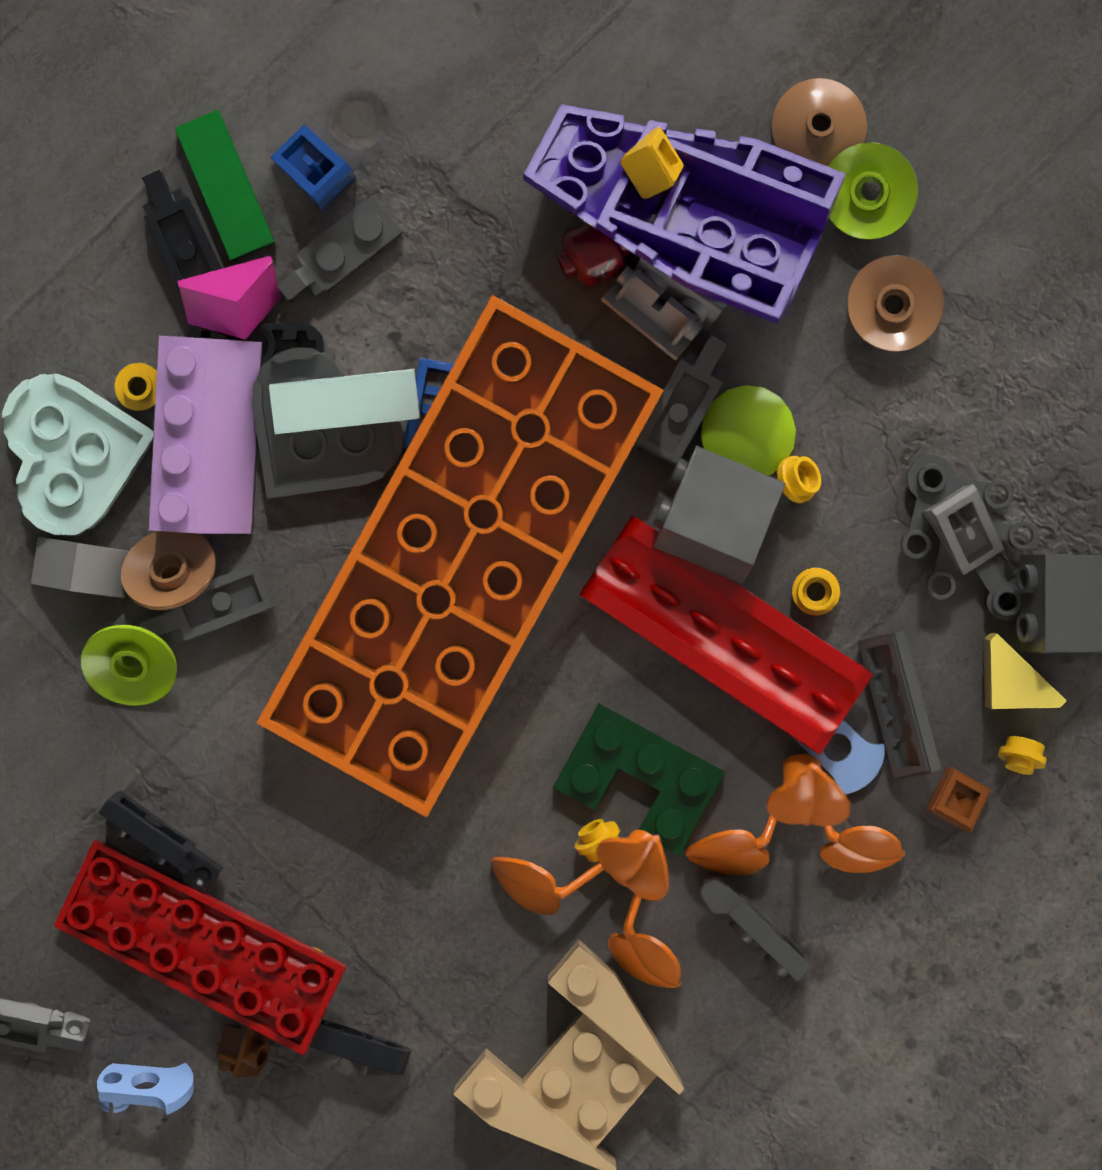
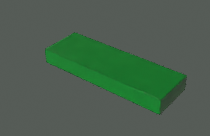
(225, 185)

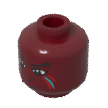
(590, 255)

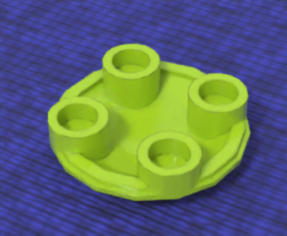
(749, 428)

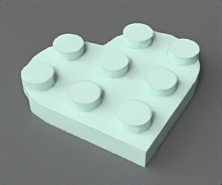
(72, 451)

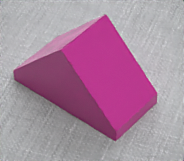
(231, 298)

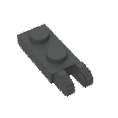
(753, 924)

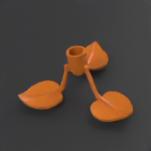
(804, 798)
(633, 863)

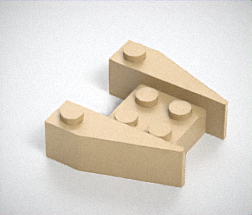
(583, 1077)

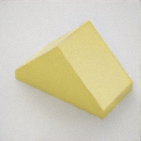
(1012, 681)

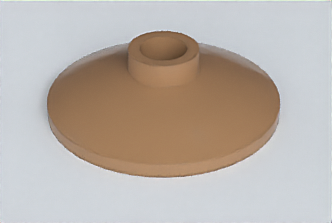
(813, 97)
(912, 285)
(158, 557)

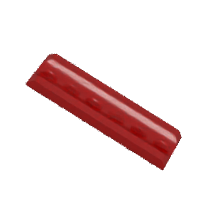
(727, 636)
(200, 946)

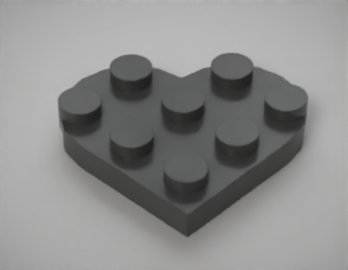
(322, 457)

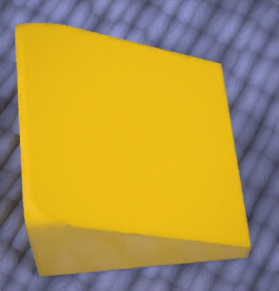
(652, 164)

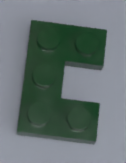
(618, 743)

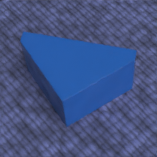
(314, 167)

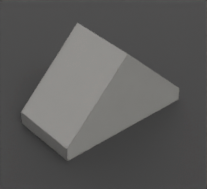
(965, 528)
(79, 567)

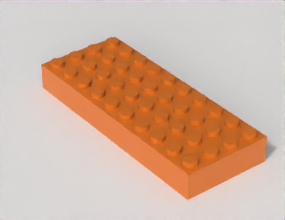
(459, 556)

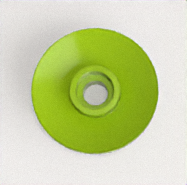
(897, 195)
(124, 678)

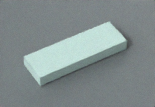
(344, 401)

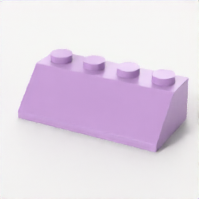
(204, 436)

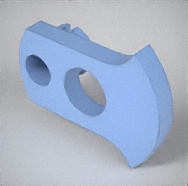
(860, 764)
(171, 1093)

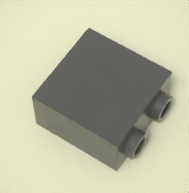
(717, 514)
(1060, 603)

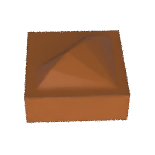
(958, 799)

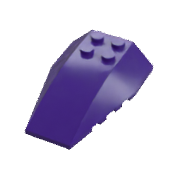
(728, 228)

